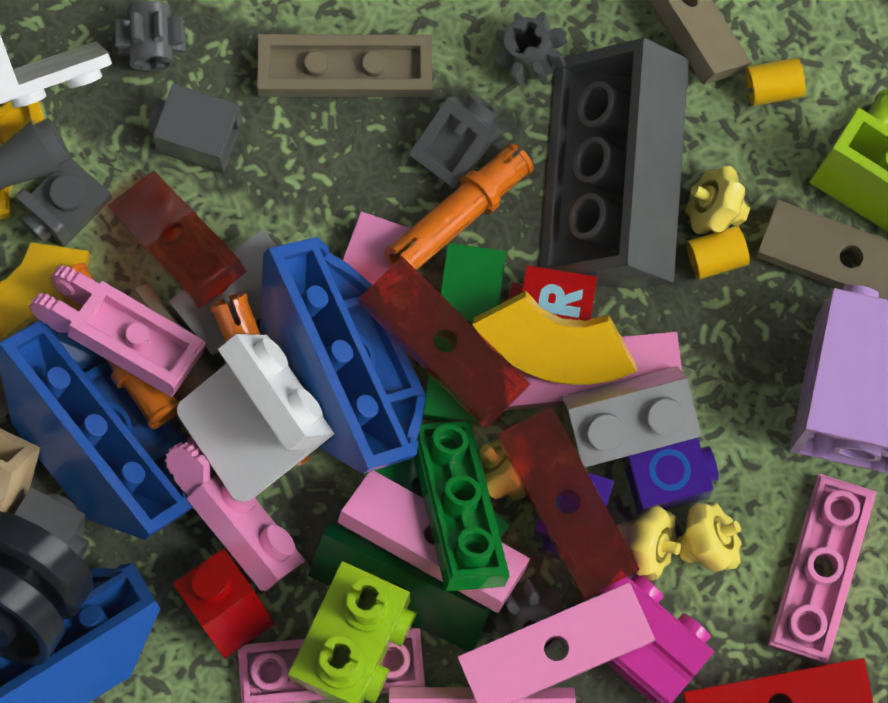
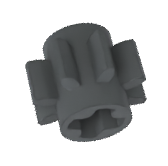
(150, 36)
(535, 62)
(527, 604)

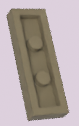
(344, 65)

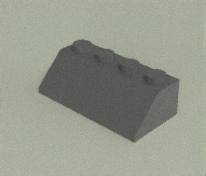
(616, 165)

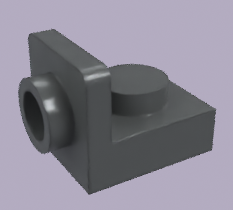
(457, 137)
(62, 204)

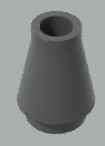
(32, 153)

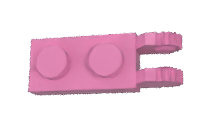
(120, 330)
(242, 527)

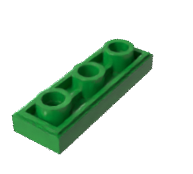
(472, 287)
(459, 507)

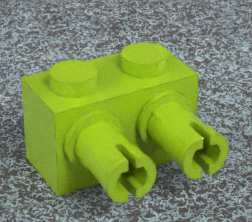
(858, 164)
(352, 637)

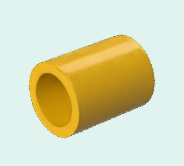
(775, 81)
(718, 252)

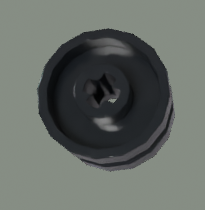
(38, 589)

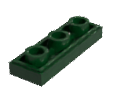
(441, 613)

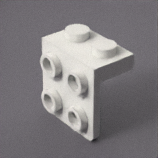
(27, 83)
(253, 417)

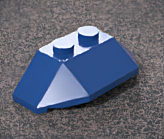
(341, 355)
(90, 432)
(97, 645)

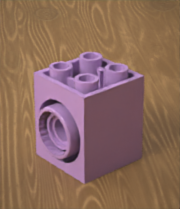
(846, 382)

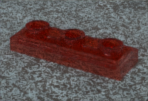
(177, 239)
(416, 315)
(551, 468)

